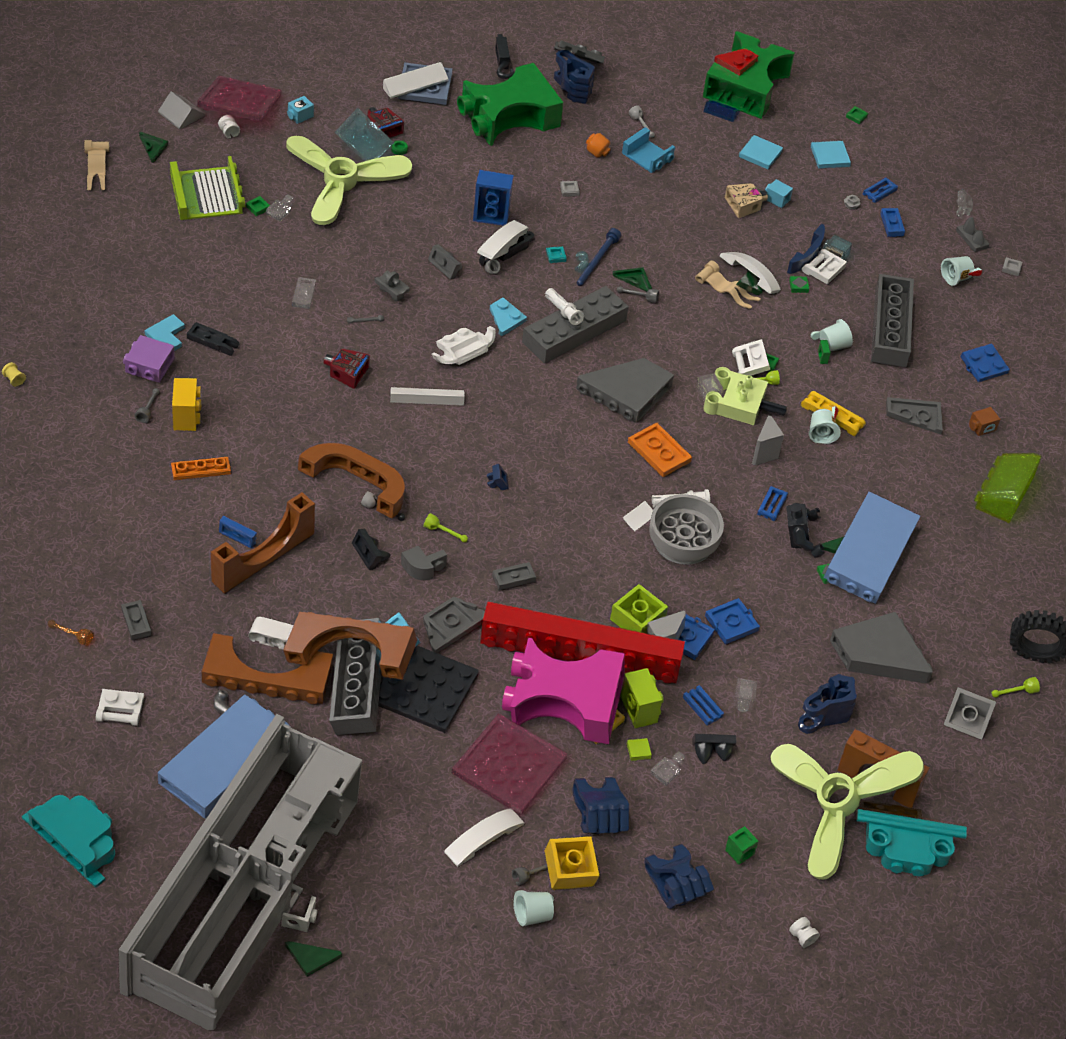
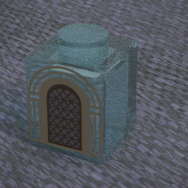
(838, 246)

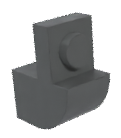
(422, 566)

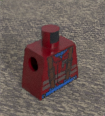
(387, 121)
(348, 366)

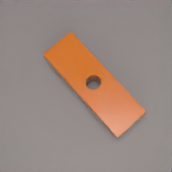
(200, 468)

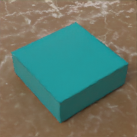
(556, 254)

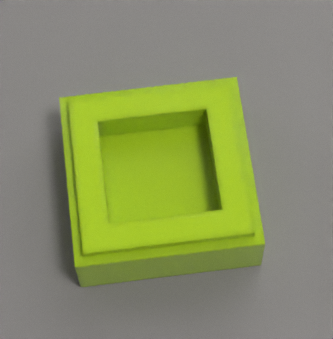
(639, 749)

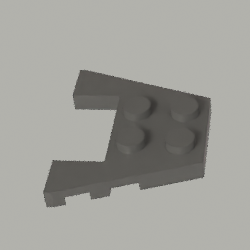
(581, 51)

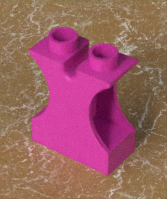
(575, 691)

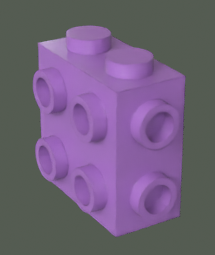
(149, 358)

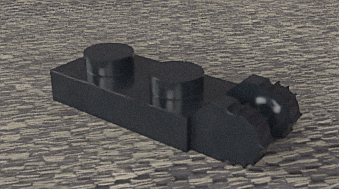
(212, 338)

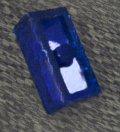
(721, 110)

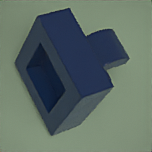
(498, 477)

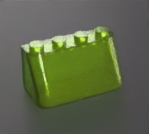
(1007, 484)

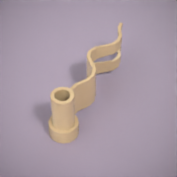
(96, 161)
(718, 282)

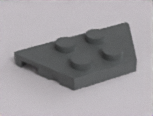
(451, 622)

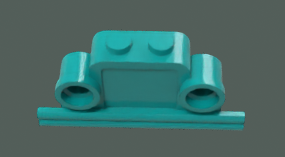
(76, 832)
(909, 842)

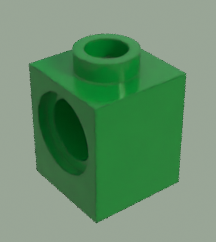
(741, 845)

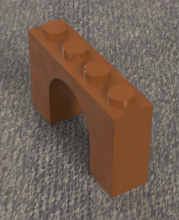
(863, 750)

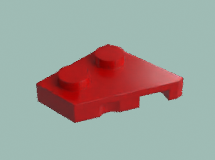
(737, 61)

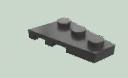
(916, 412)

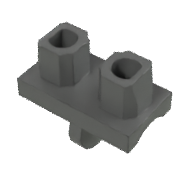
(390, 283)

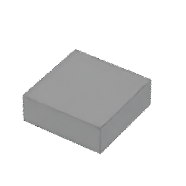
(569, 188)
(1012, 266)

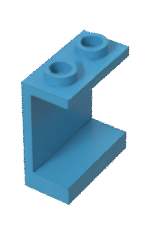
(645, 152)

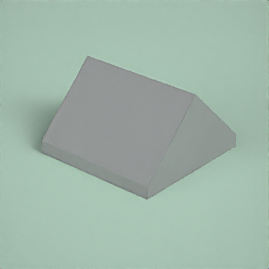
(180, 110)
(768, 443)
(969, 713)

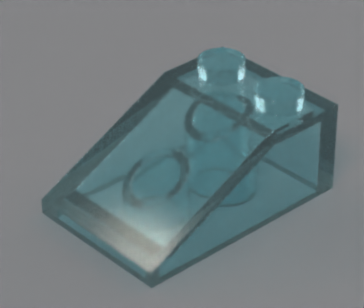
(364, 136)

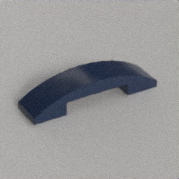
(799, 259)

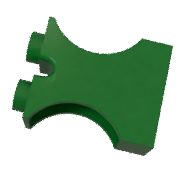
(754, 87)
(517, 102)

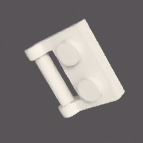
(826, 271)
(756, 356)
(121, 702)

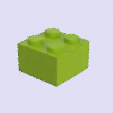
(637, 609)
(641, 698)

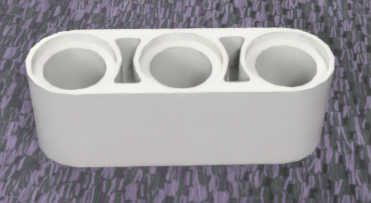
(270, 632)

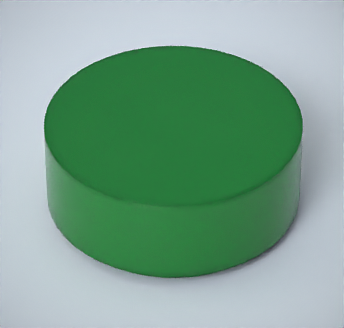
(399, 147)

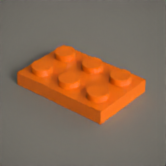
(659, 449)

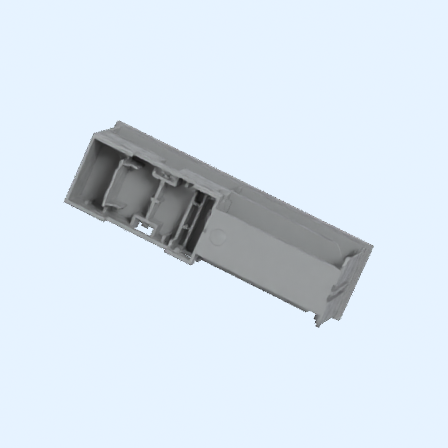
(318, 796)

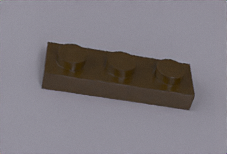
(890, 809)

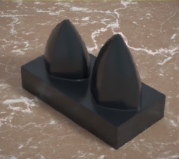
(367, 549)
(705, 742)

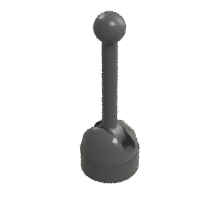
(651, 295)
(143, 413)
(524, 874)

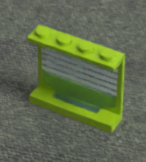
(207, 191)

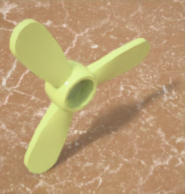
(331, 198)
(876, 780)

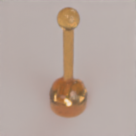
(83, 636)

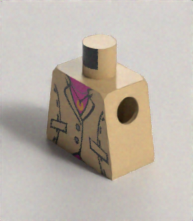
(745, 199)

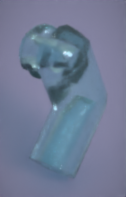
(584, 261)

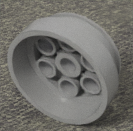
(686, 528)

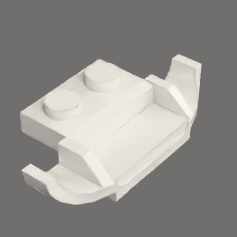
(464, 345)

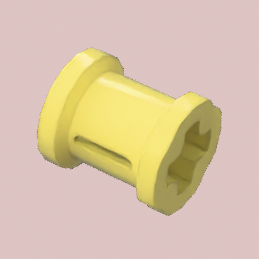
(14, 375)

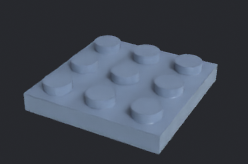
(433, 94)

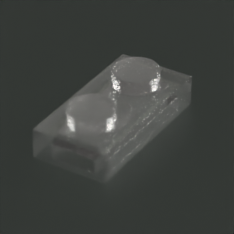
(304, 293)

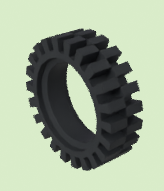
(1042, 622)

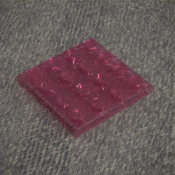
(239, 98)
(509, 763)

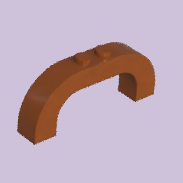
(360, 464)

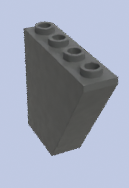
(627, 387)
(881, 649)

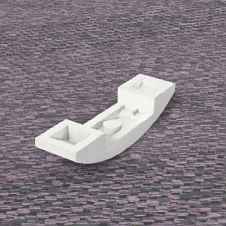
(767, 280)
(482, 834)

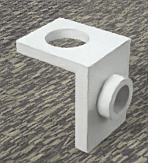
(303, 923)

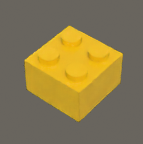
(186, 404)
(571, 863)

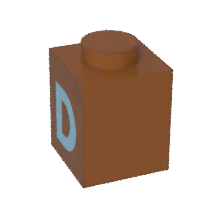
(984, 421)

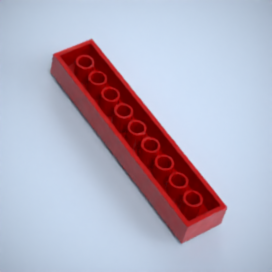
(577, 640)

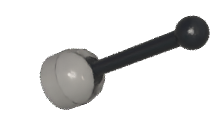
(370, 500)

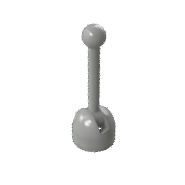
(637, 113)

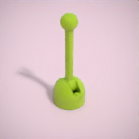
(772, 377)
(432, 522)
(1030, 685)

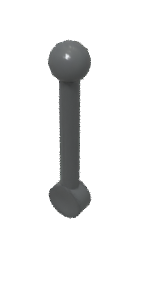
(380, 318)

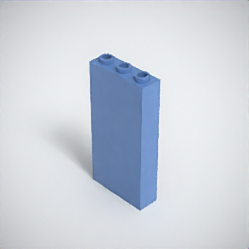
(871, 547)
(215, 756)

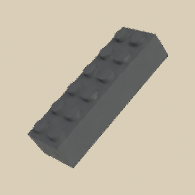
(892, 320)
(556, 335)
(355, 686)

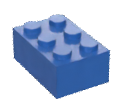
(493, 197)

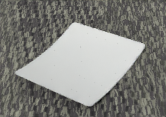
(638, 516)

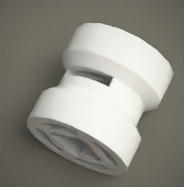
(228, 126)
(804, 932)

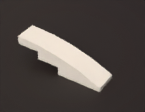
(502, 239)

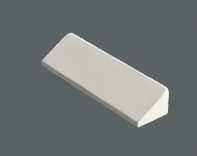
(415, 80)
(427, 396)

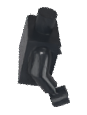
(799, 529)

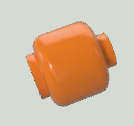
(598, 145)

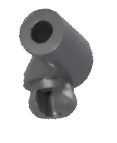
(220, 701)

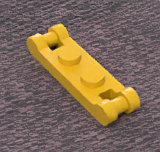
(844, 416)

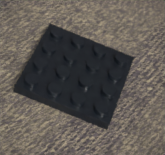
(429, 690)

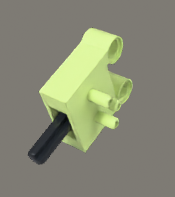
(742, 397)

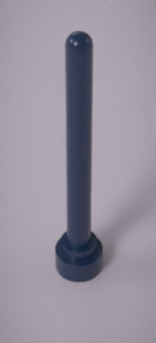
(612, 237)

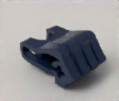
(574, 76)
(838, 704)
(601, 808)
(677, 879)

